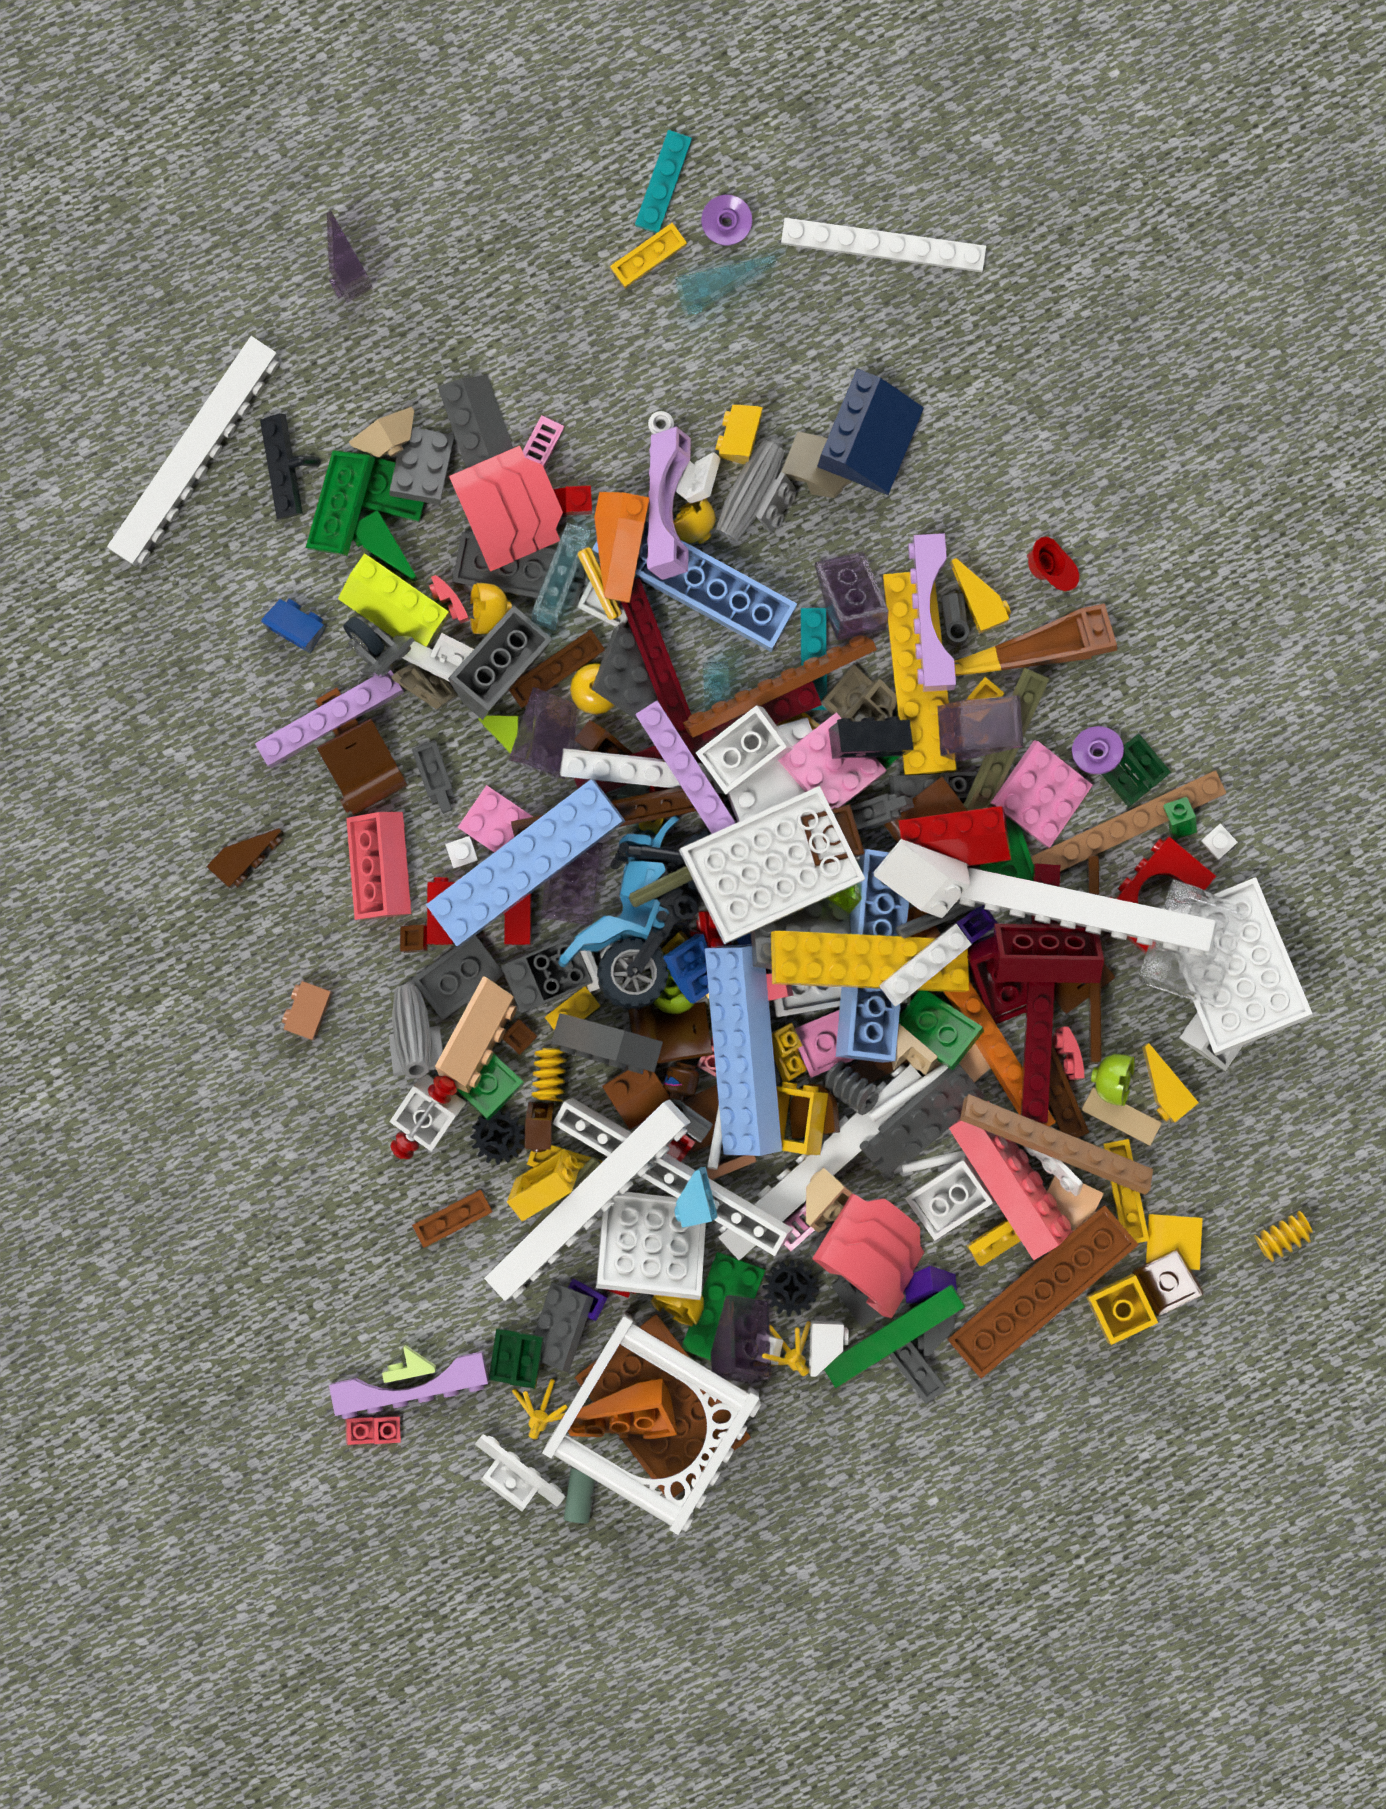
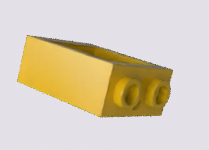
(815, 1119)
(543, 1184)

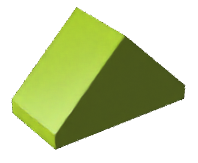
(503, 729)

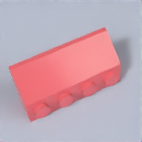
(378, 865)

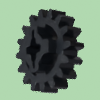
(502, 1148)
(789, 1301)

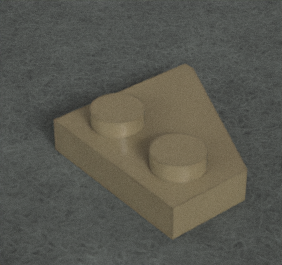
(425, 685)

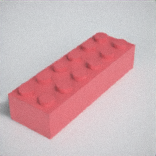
(1014, 1188)

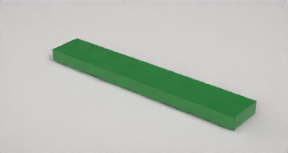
(894, 1336)

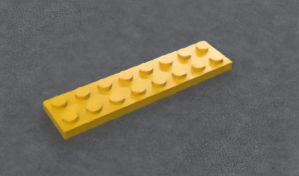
(911, 700)
(855, 960)

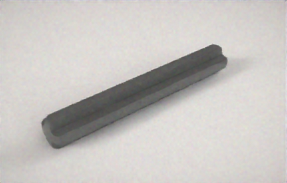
(929, 920)

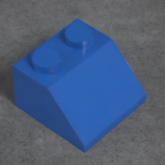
(294, 625)

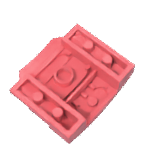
(508, 506)
(873, 1250)

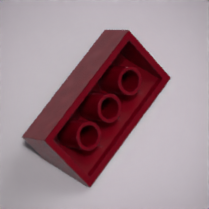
(1046, 954)

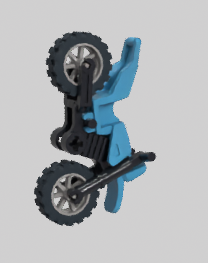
(639, 927)

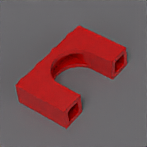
(1168, 860)
(516, 920)

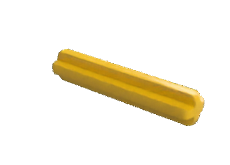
(593, 572)

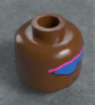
(681, 1081)

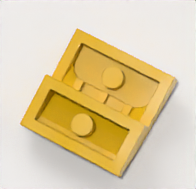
(1174, 1232)

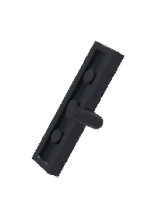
(282, 466)

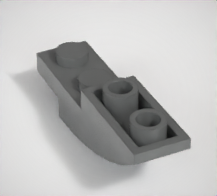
(914, 784)

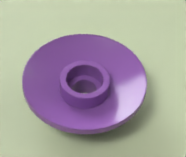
(726, 207)
(1093, 740)

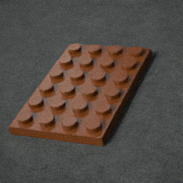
(669, 1454)

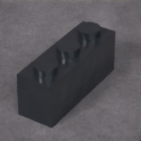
(870, 738)

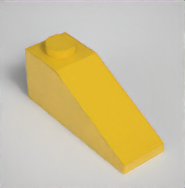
(983, 602)
(1168, 1091)

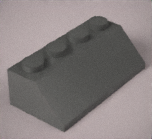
(475, 419)
(498, 662)

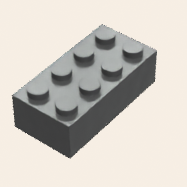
(606, 1044)

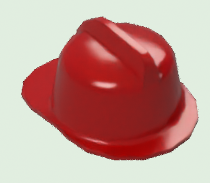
(1051, 563)

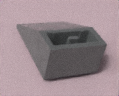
(540, 978)

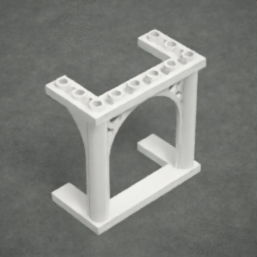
(737, 1401)

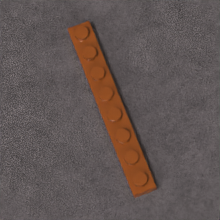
(771, 689)

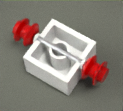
(425, 1115)

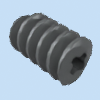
(850, 1088)

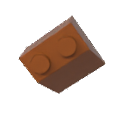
(636, 1095)

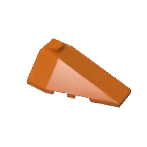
(619, 532)
(634, 1410)

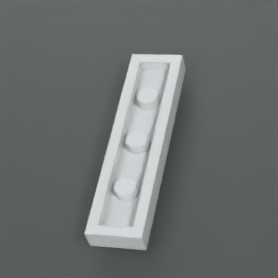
(925, 965)

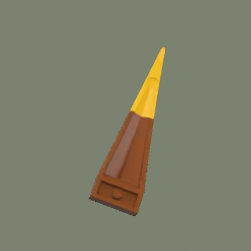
(1064, 640)

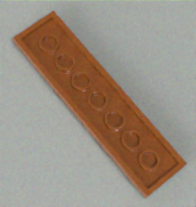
(1042, 1291)

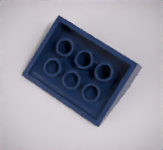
(870, 433)

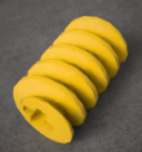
(548, 1074)
(1284, 1236)

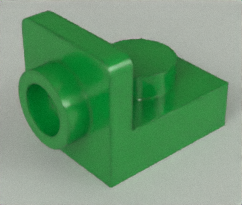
(1180, 818)

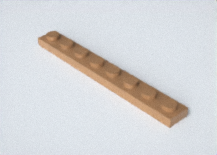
(1129, 823)
(1056, 1144)

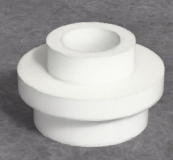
(660, 415)

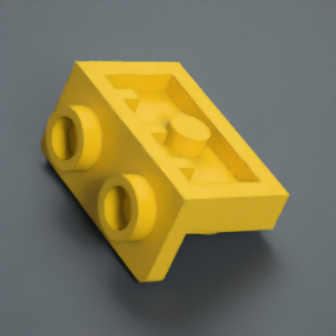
(993, 1243)

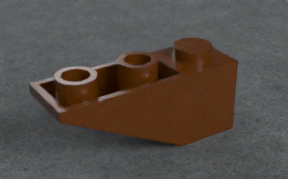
(233, 861)

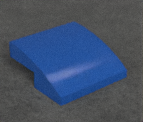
(689, 967)

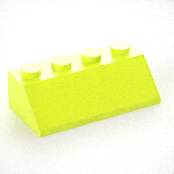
(392, 603)

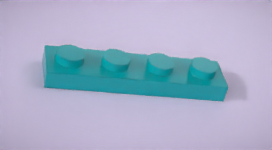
(663, 181)
(814, 644)

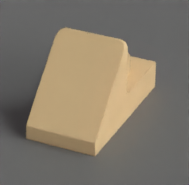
(914, 1051)

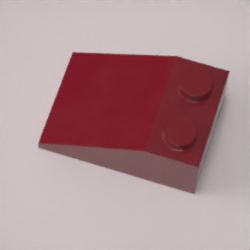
(995, 995)

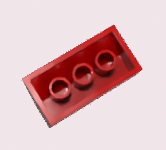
(967, 836)

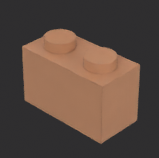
(307, 1010)

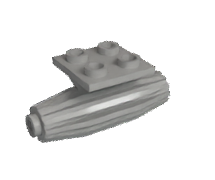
(757, 493)
(414, 1044)

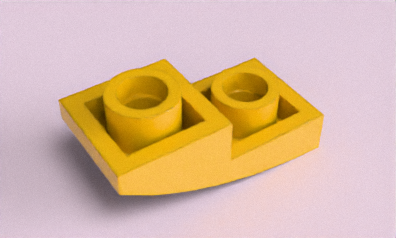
(786, 1052)

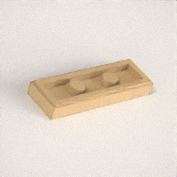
(1122, 1118)

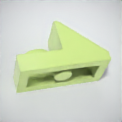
(416, 1366)

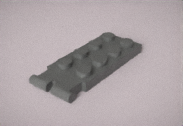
(519, 578)
(920, 1121)

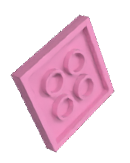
(840, 779)
(1042, 793)

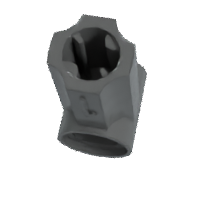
(954, 617)
(699, 1125)

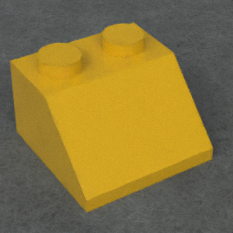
(740, 433)

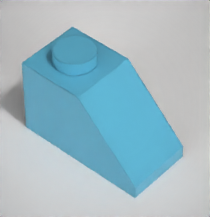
(696, 1201)

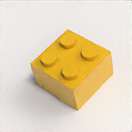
(1121, 1309)

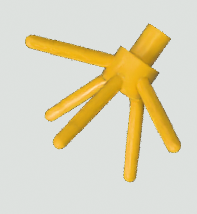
(793, 1357)
(539, 1418)

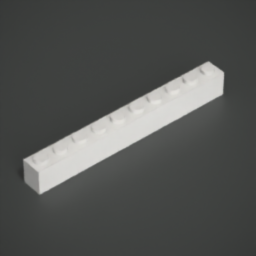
(194, 451)
(1091, 911)
(835, 1154)
(673, 1177)
(587, 1200)

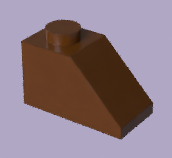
(597, 739)
(539, 1126)

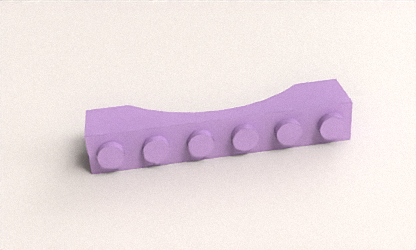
(667, 462)
(937, 665)
(328, 717)
(685, 767)
(356, 1395)

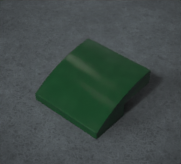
(1143, 764)
(516, 1358)

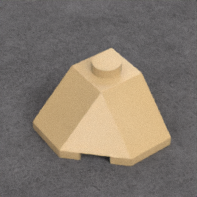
(386, 434)
(824, 1199)

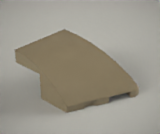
(803, 462)
(859, 697)

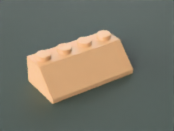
(476, 1035)

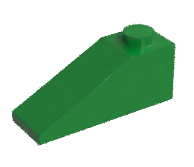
(380, 543)

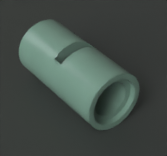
(578, 1497)

